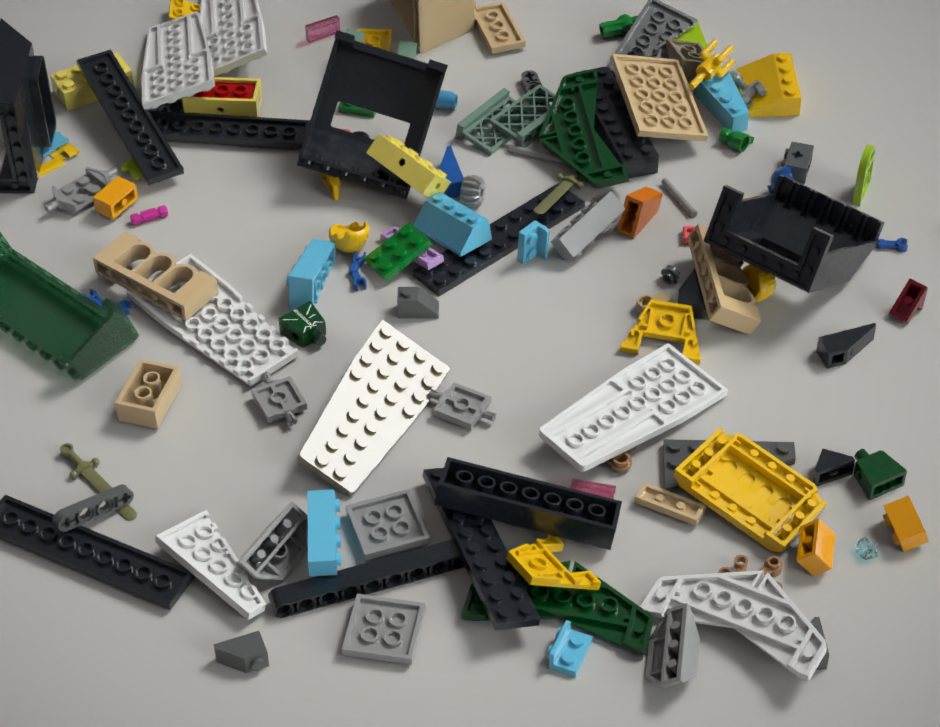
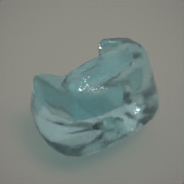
(866, 549)

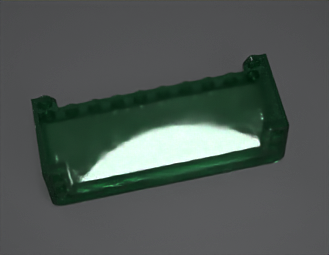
(58, 318)

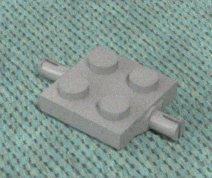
(279, 399)
(462, 405)

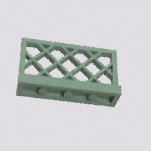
(481, 115)
(528, 132)

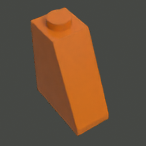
(639, 210)

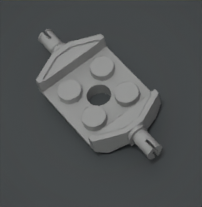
(71, 195)

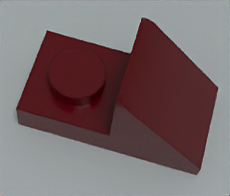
(909, 301)

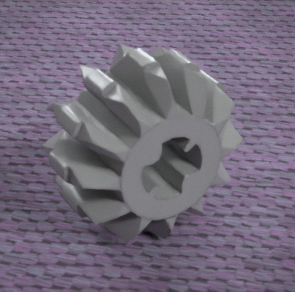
(472, 191)

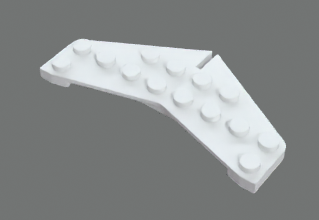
(759, 614)

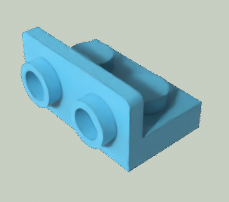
(533, 241)
(569, 650)

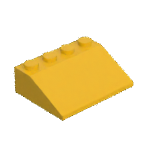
(780, 82)

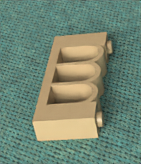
(128, 248)
(723, 285)

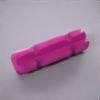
(149, 215)

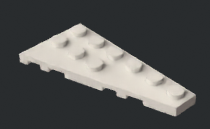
(210, 558)

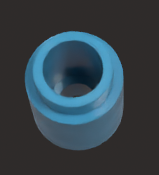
(447, 100)

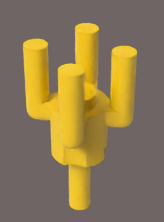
(712, 64)

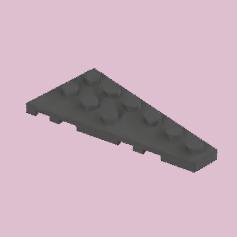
(653, 27)
(678, 450)

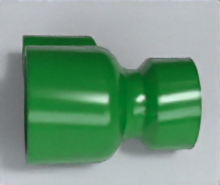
(737, 140)

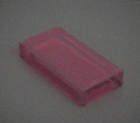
(322, 28)
(594, 488)

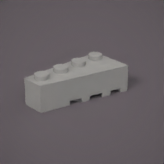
(587, 225)

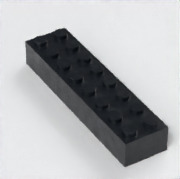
(617, 130)
(528, 503)

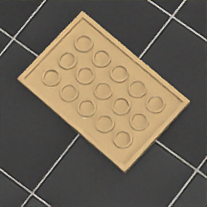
(658, 98)

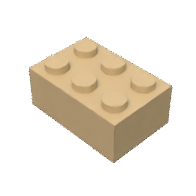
(148, 393)

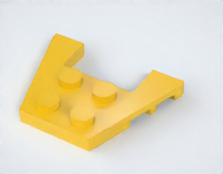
(665, 322)
(543, 569)

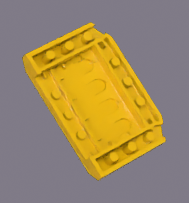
(750, 489)

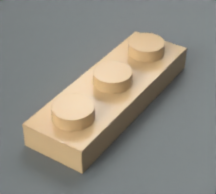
(670, 504)

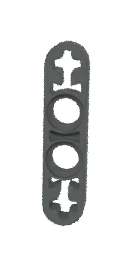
(527, 85)
(70, 517)

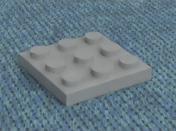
(387, 524)
(384, 629)

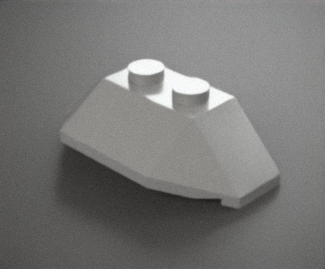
(278, 546)
(673, 648)

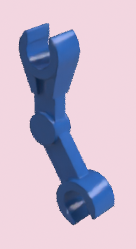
(900, 244)
(353, 270)
(95, 297)

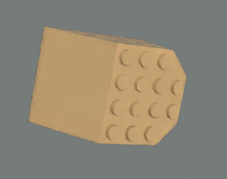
(435, 21)

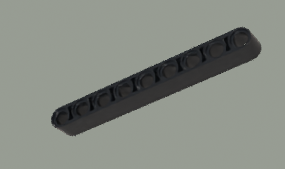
(365, 579)

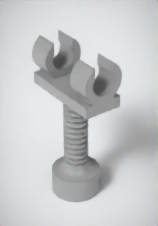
(748, 91)

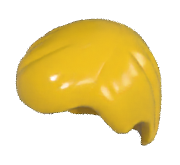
(350, 237)
(760, 283)

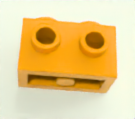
(115, 197)
(906, 524)
(816, 547)

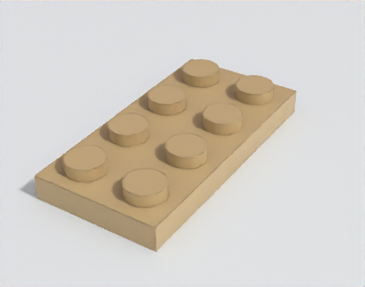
(498, 28)

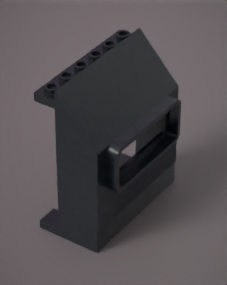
(377, 83)
(25, 111)
(794, 234)

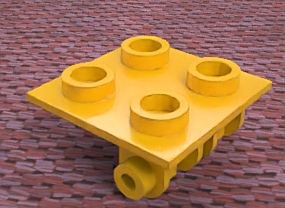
(181, 8)

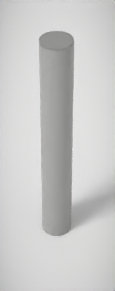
(533, 153)
(679, 197)

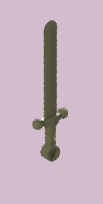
(562, 188)
(85, 468)

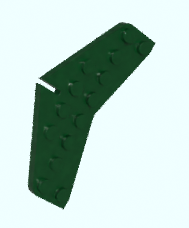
(571, 132)
(599, 612)

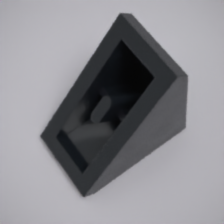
(832, 467)

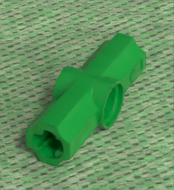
(617, 27)

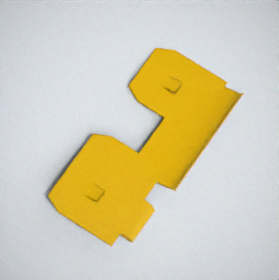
(66, 151)

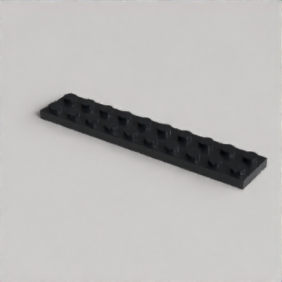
(129, 118)
(231, 129)
(504, 241)
(93, 554)
(486, 563)

